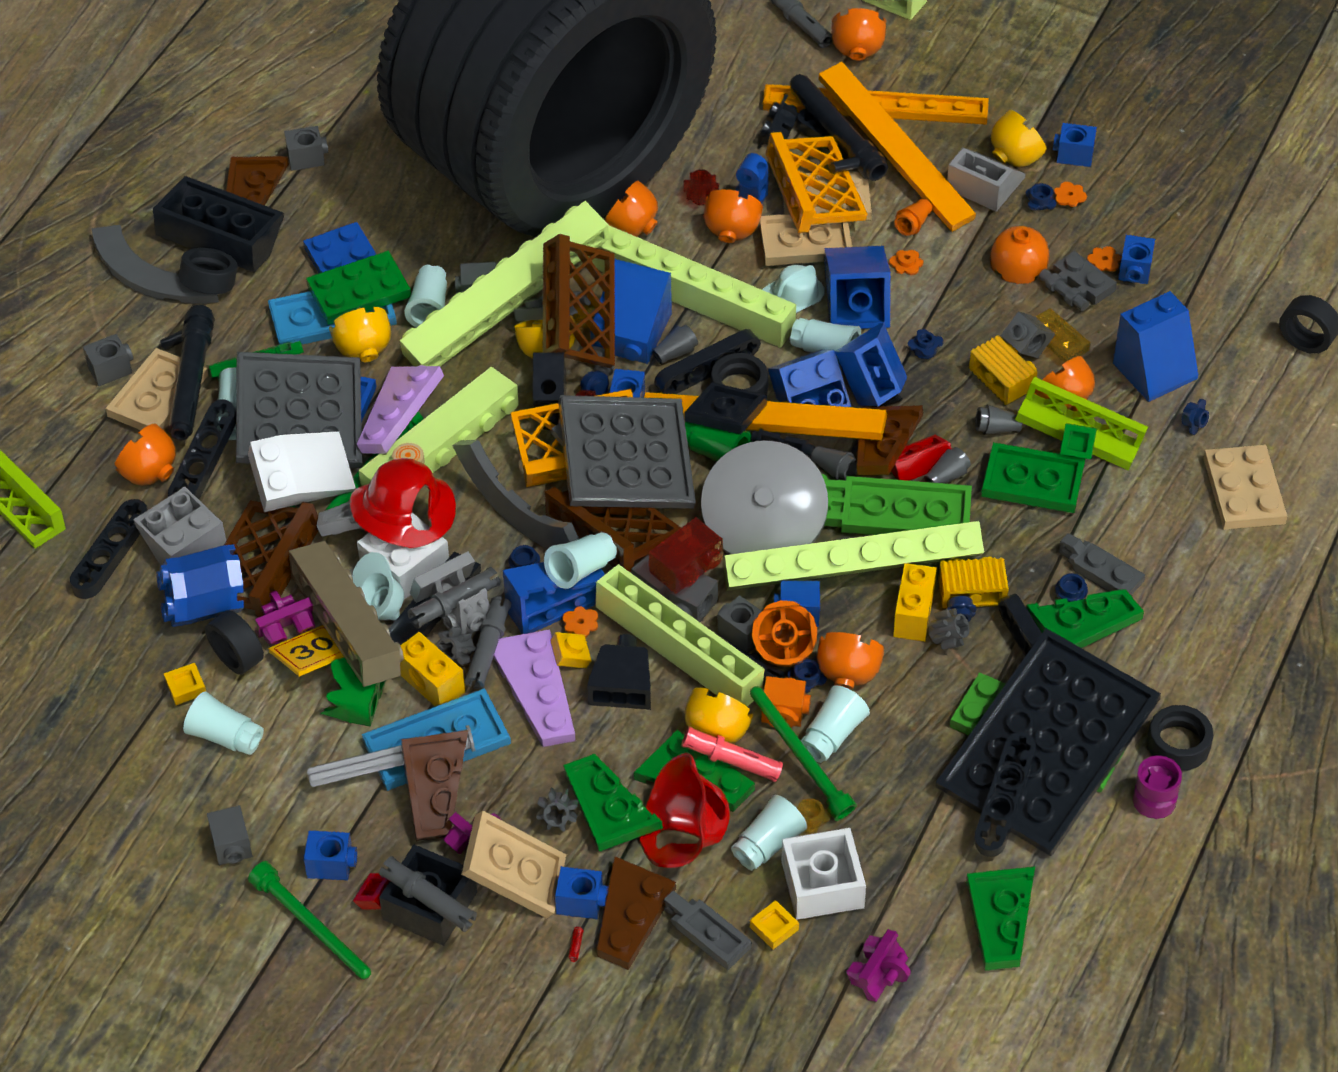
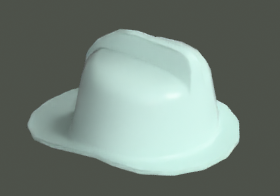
(798, 286)
(379, 586)

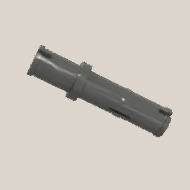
(794, 12)
(443, 603)
(491, 631)
(416, 886)

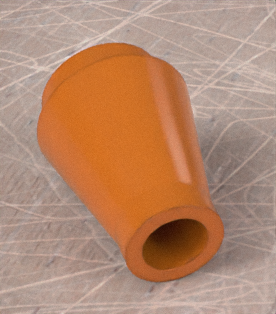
(911, 218)

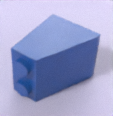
(858, 286)
(641, 310)
(1156, 346)

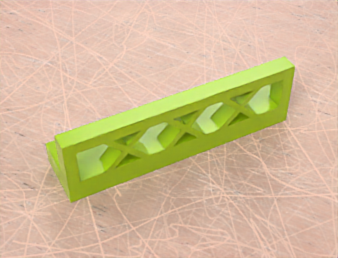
(1052, 415)
(33, 498)

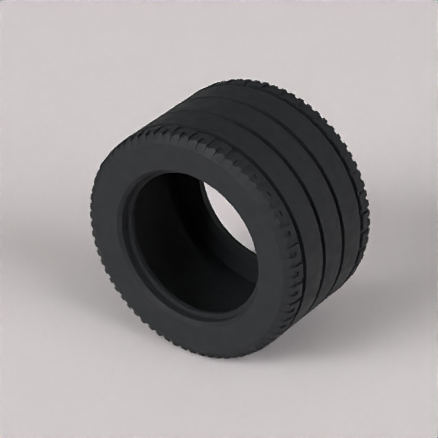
(545, 96)

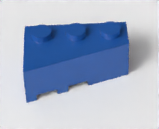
(539, 601)

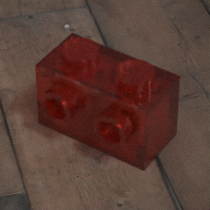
(686, 555)

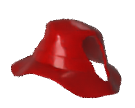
(388, 500)
(688, 805)

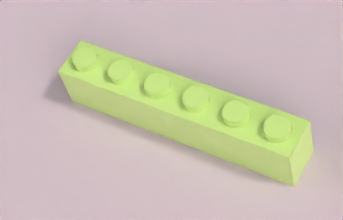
(460, 418)
(677, 635)

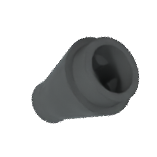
(677, 343)
(996, 420)
(835, 462)
(949, 467)

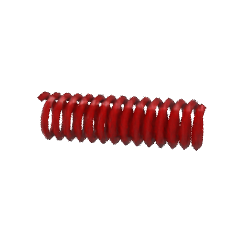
(575, 947)

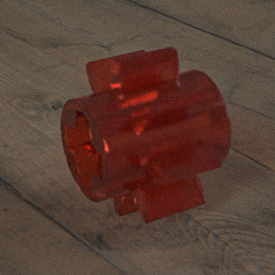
(700, 186)

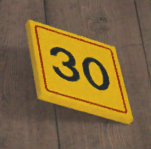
(307, 651)

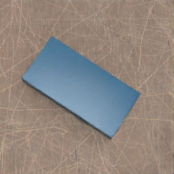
(301, 320)
(472, 710)

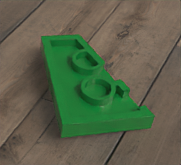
(607, 805)

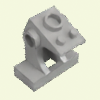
(468, 612)

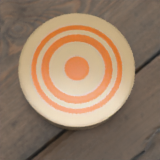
(410, 451)

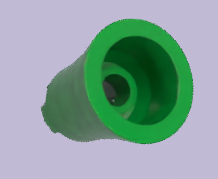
(713, 442)

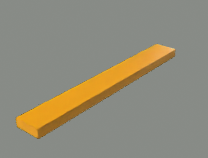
(901, 105)
(897, 146)
(808, 418)

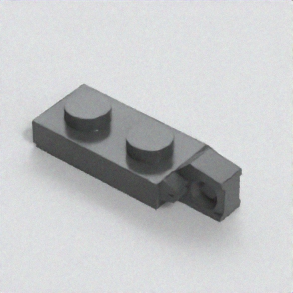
(1100, 565)
(707, 929)

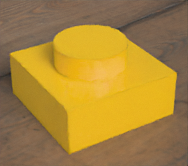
(570, 650)
(184, 683)
(774, 925)

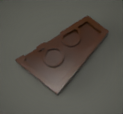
(255, 176)
(880, 456)
(433, 779)
(631, 911)

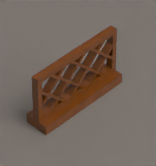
(559, 299)
(558, 507)
(277, 570)

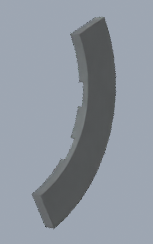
(138, 273)
(508, 504)

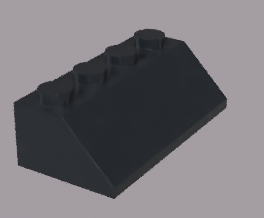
(219, 220)

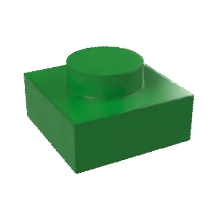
(1078, 441)

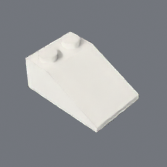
(299, 468)

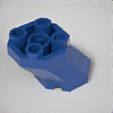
(200, 585)

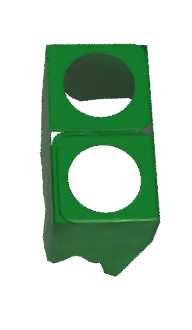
(353, 701)

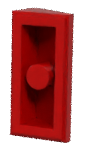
(919, 457)

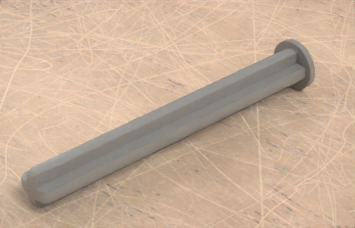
(364, 764)

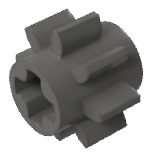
(948, 629)
(456, 645)
(552, 816)

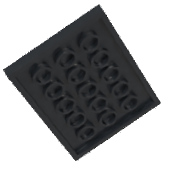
(1081, 725)

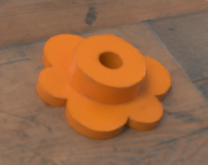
(1069, 194)
(1105, 258)
(906, 262)
(581, 621)

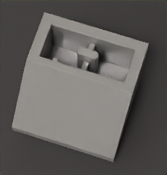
(983, 178)
(180, 527)

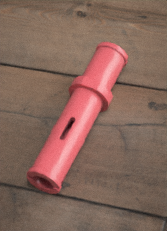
(731, 754)

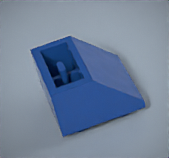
(872, 367)
(810, 380)

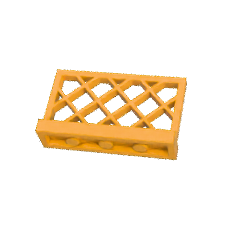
(794, 183)
(548, 468)

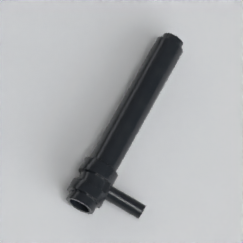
(860, 152)
(196, 338)

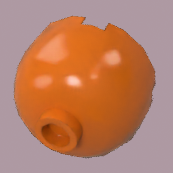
(858, 33)
(635, 211)
(731, 216)
(1019, 254)
(1073, 377)
(148, 458)
(784, 633)
(848, 660)

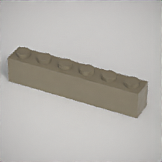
(346, 613)

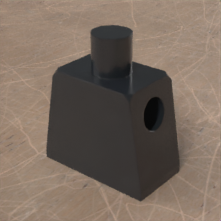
(548, 381)
(621, 676)

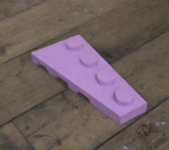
(396, 405)
(537, 685)

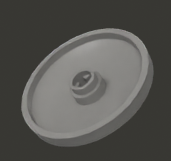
(764, 498)

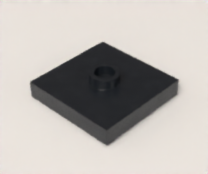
(726, 408)

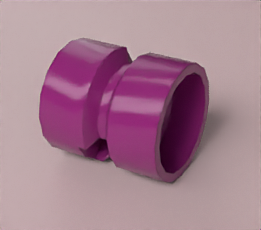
(1157, 787)

